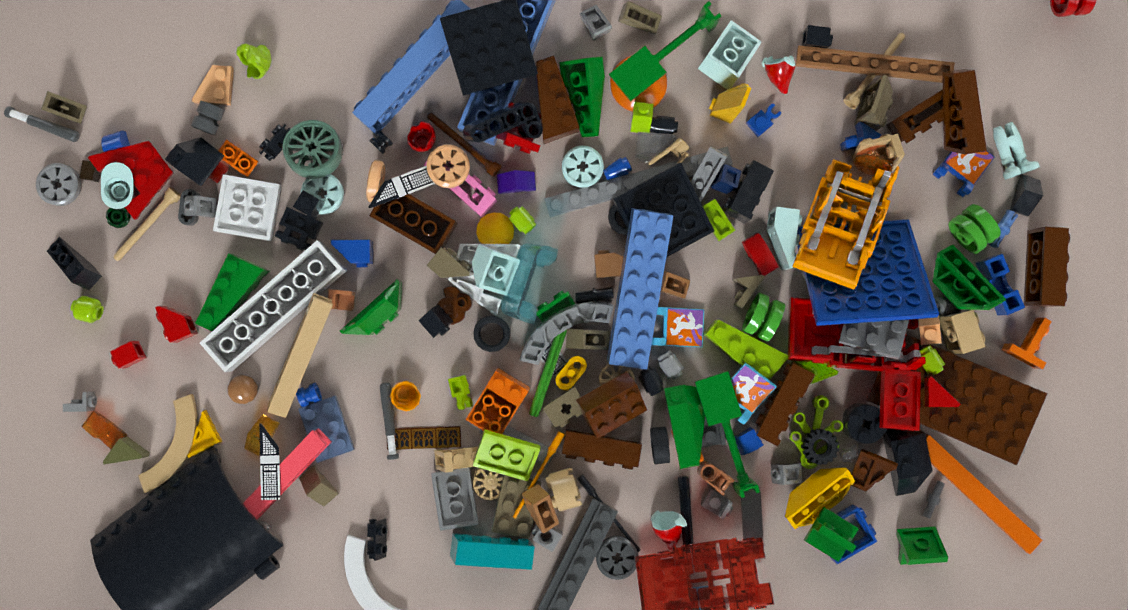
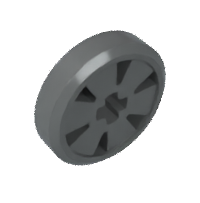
(624, 566)

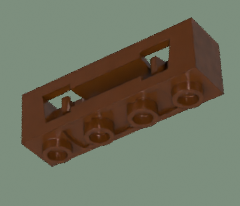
(903, 129)

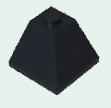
(195, 159)

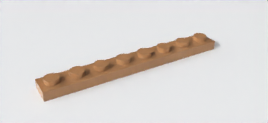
(872, 63)

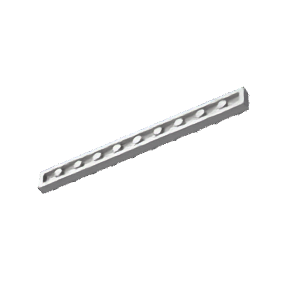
(609, 189)

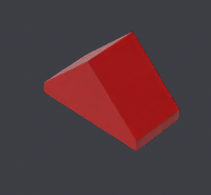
(936, 395)

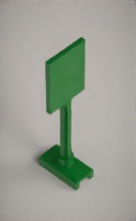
(644, 68)
(721, 406)

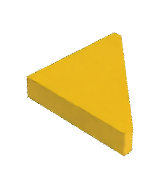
(204, 436)

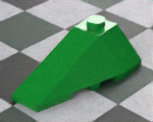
(585, 87)
(686, 423)

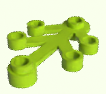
(816, 424)

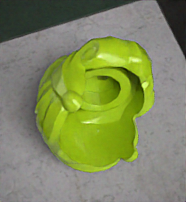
(256, 58)

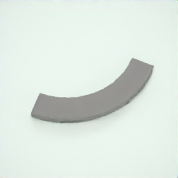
(560, 322)

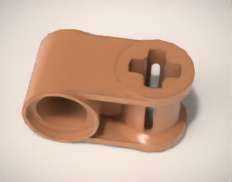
(717, 478)

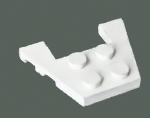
(467, 283)

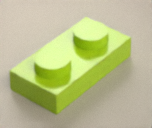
(718, 220)

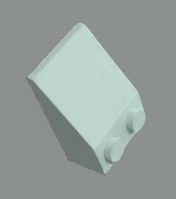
(729, 55)

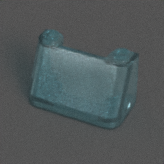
(530, 257)

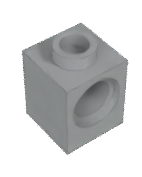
(549, 543)

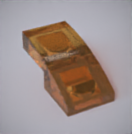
(104, 429)

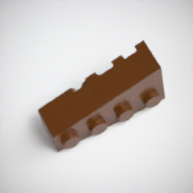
(783, 402)

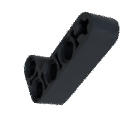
(501, 125)

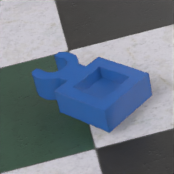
(762, 121)

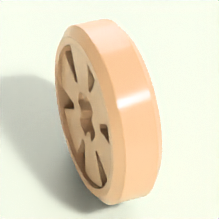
(438, 173)
(375, 179)

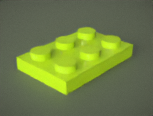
(506, 455)

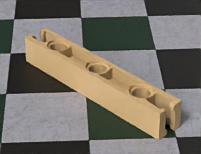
(299, 355)

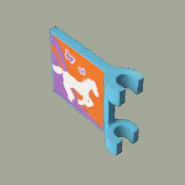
(681, 327)
(750, 390)

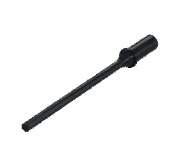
(592, 491)

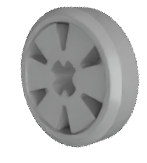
(53, 194)

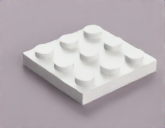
(247, 207)

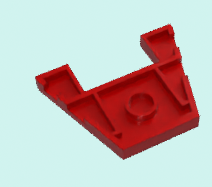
(148, 171)

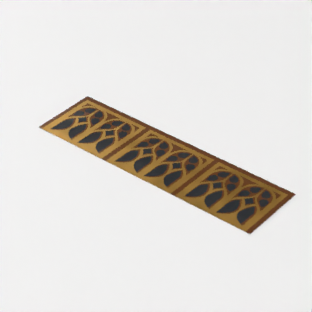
(427, 437)

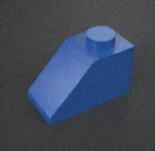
(355, 251)

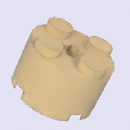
(564, 489)

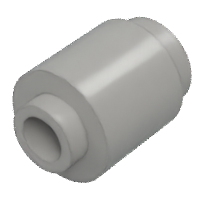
(670, 365)

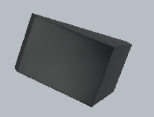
(1027, 195)

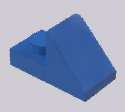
(863, 132)

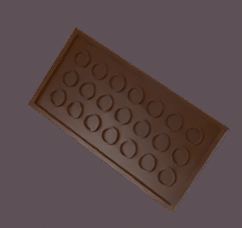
(993, 410)

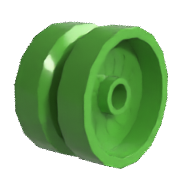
(974, 228)
(763, 317)

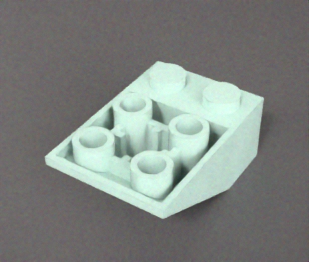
(782, 231)

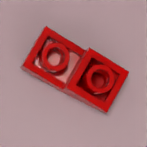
(760, 254)

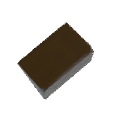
(89, 172)

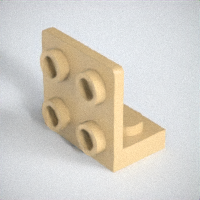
(886, 145)

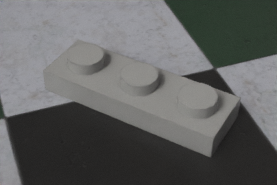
(707, 171)

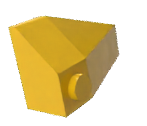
(730, 103)

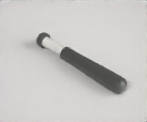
(50, 127)
(388, 415)

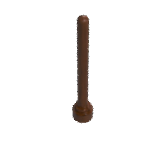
(491, 166)

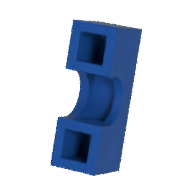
(995, 270)

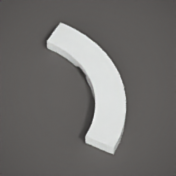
(357, 577)

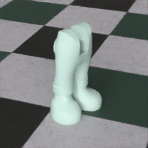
(1014, 142)

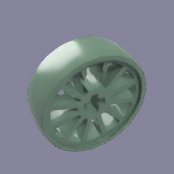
(312, 171)

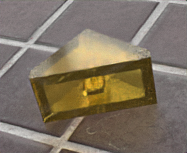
(253, 436)

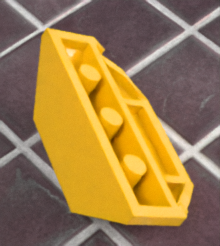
(820, 490)

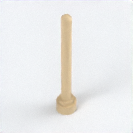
(853, 100)
(170, 197)

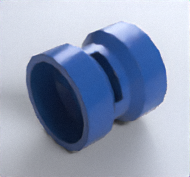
(310, 394)

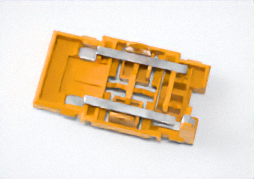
(831, 250)

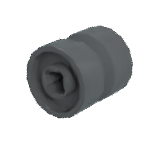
(207, 118)

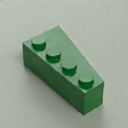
(230, 290)

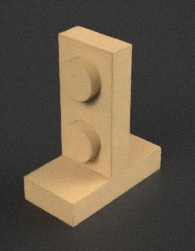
(454, 458)

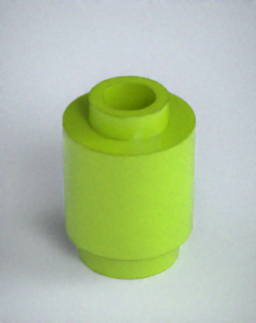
(522, 219)
(933, 360)

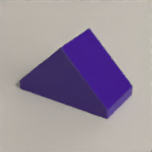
(516, 181)

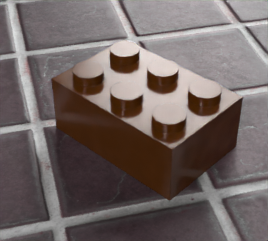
(611, 404)

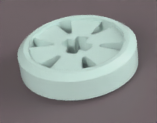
(574, 158)
(334, 191)

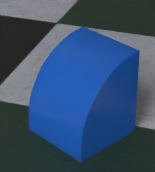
(115, 141)
(748, 441)

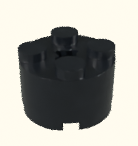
(853, 419)

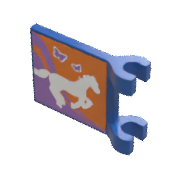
(966, 168)

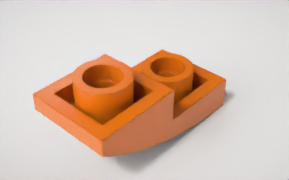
(238, 158)

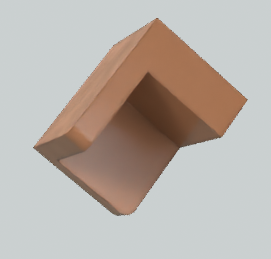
(342, 299)

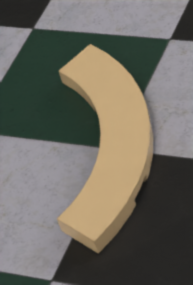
(179, 449)

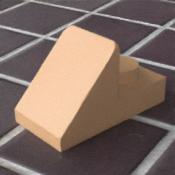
(930, 330)

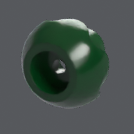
(114, 221)

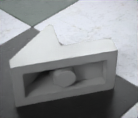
(595, 22)

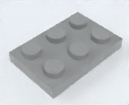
(876, 337)
(454, 498)

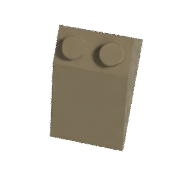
(875, 104)

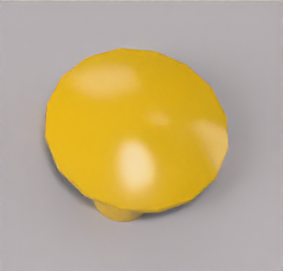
(495, 229)

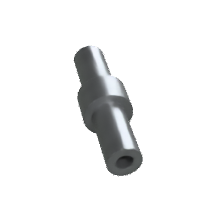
(934, 499)

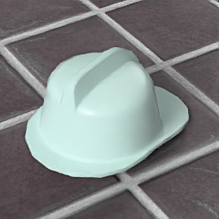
(116, 185)

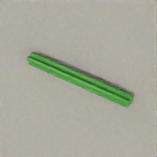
(547, 374)

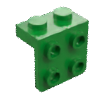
(561, 301)

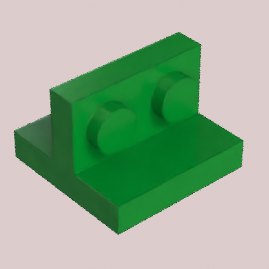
(831, 534)
(920, 546)

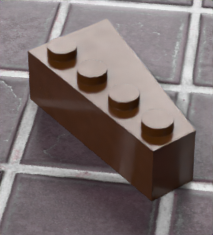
(555, 106)
(962, 113)

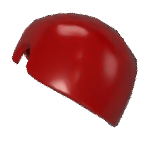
(421, 137)

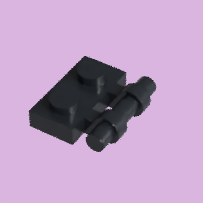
(300, 223)

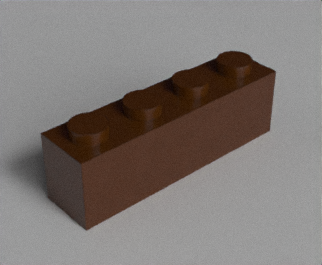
(604, 449)

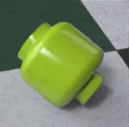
(87, 309)

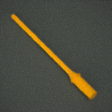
(551, 450)

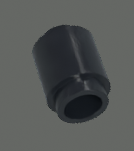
(664, 125)
(651, 381)

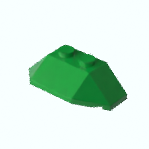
(963, 282)
(377, 313)

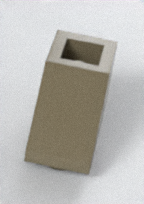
(447, 265)

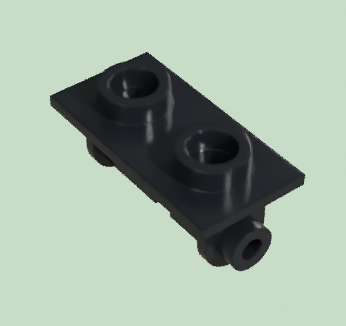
(270, 146)
(377, 547)

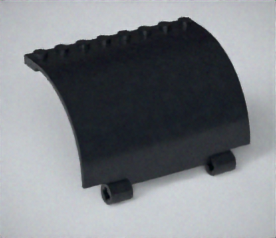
(184, 543)

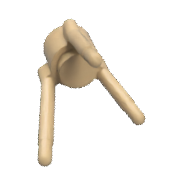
(677, 149)

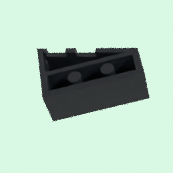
(748, 192)

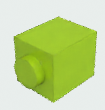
(641, 117)

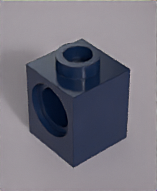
(726, 179)

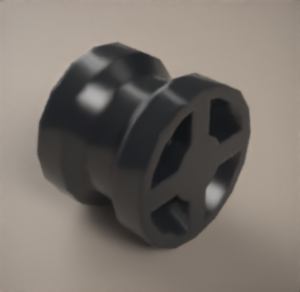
(381, 142)

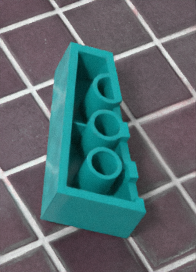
(491, 552)

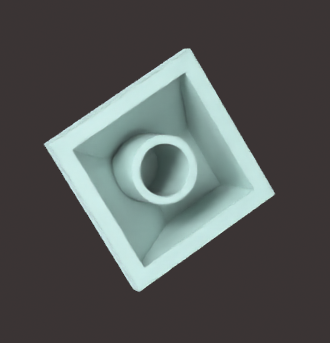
(494, 269)

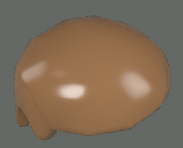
(242, 389)

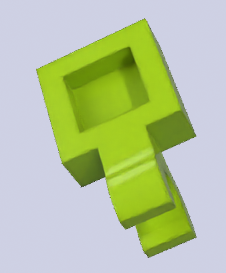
(460, 389)

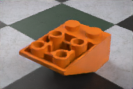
(498, 402)

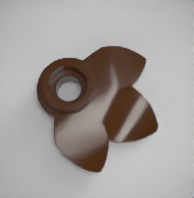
(452, 305)

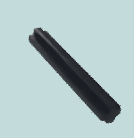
(685, 509)

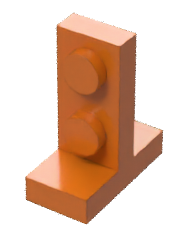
(1030, 344)

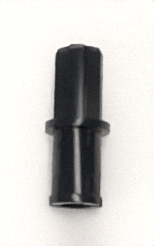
(594, 295)

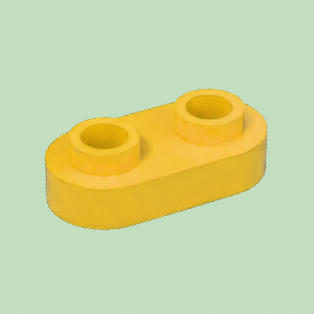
(570, 372)

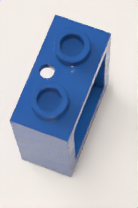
(868, 530)

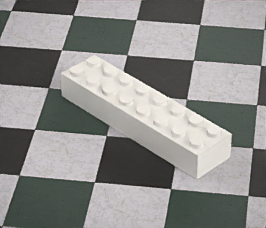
(273, 306)

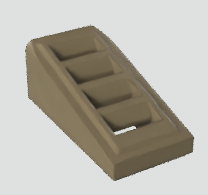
(630, 21)

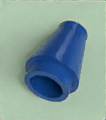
(617, 169)

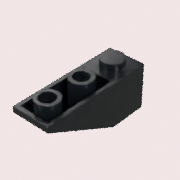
(73, 264)

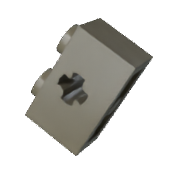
(554, 408)

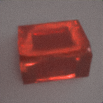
(218, 172)

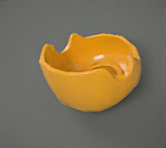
(405, 396)

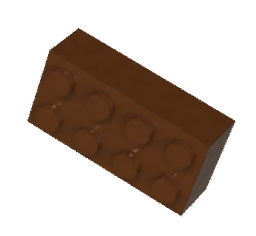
(416, 221)
(1046, 267)

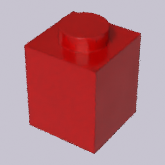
(127, 354)

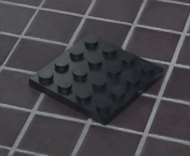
(488, 46)
(670, 194)

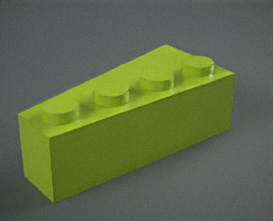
(745, 348)

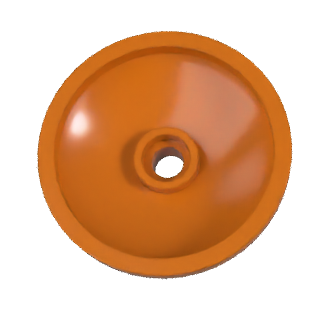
(651, 95)

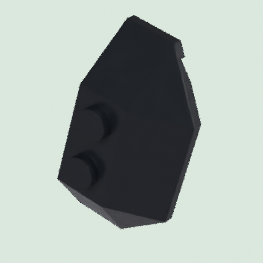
(913, 459)

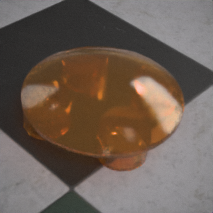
(871, 162)

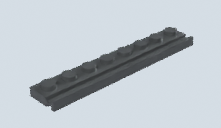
(578, 557)

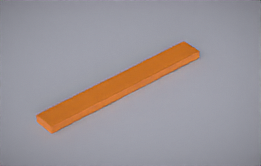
(982, 497)

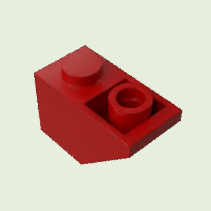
(176, 324)

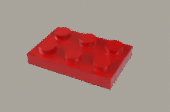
(900, 400)

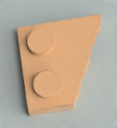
(216, 86)

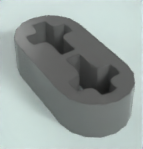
(181, 216)

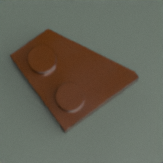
(871, 469)

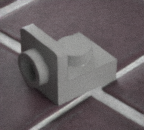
(200, 206)
(85, 404)
(786, 473)
(717, 504)

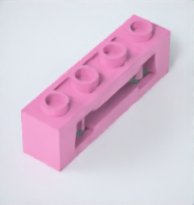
(484, 203)

